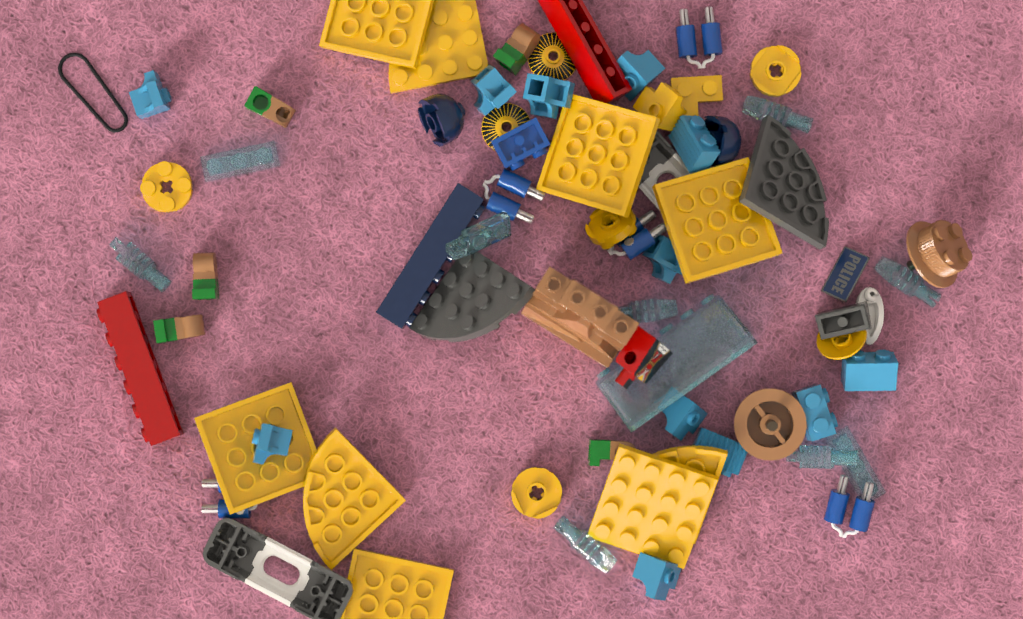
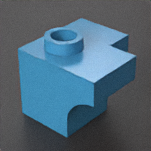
(639, 71)
(491, 89)
(547, 95)
(151, 96)
(663, 259)
(683, 417)
(270, 441)
(656, 575)

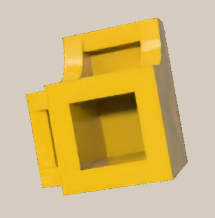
(661, 103)

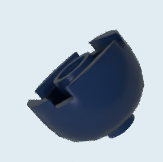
(443, 117)
(726, 136)

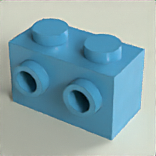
(870, 371)
(818, 418)

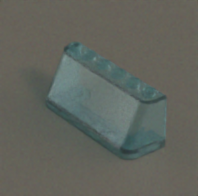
(699, 349)

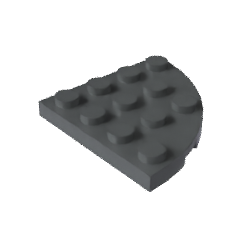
(785, 185)
(471, 300)

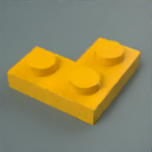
(698, 90)

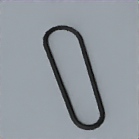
(103, 85)

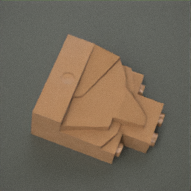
(579, 317)

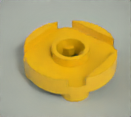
(775, 56)
(168, 201)
(606, 235)
(530, 505)

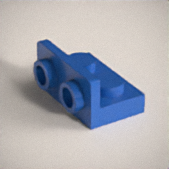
(520, 144)

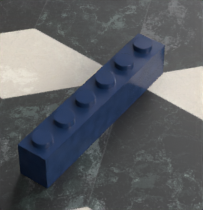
(429, 257)

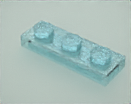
(240, 161)
(857, 475)

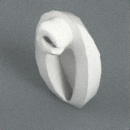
(876, 312)

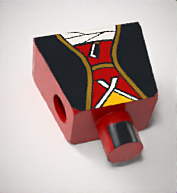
(641, 358)

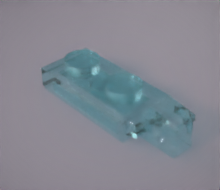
(480, 236)

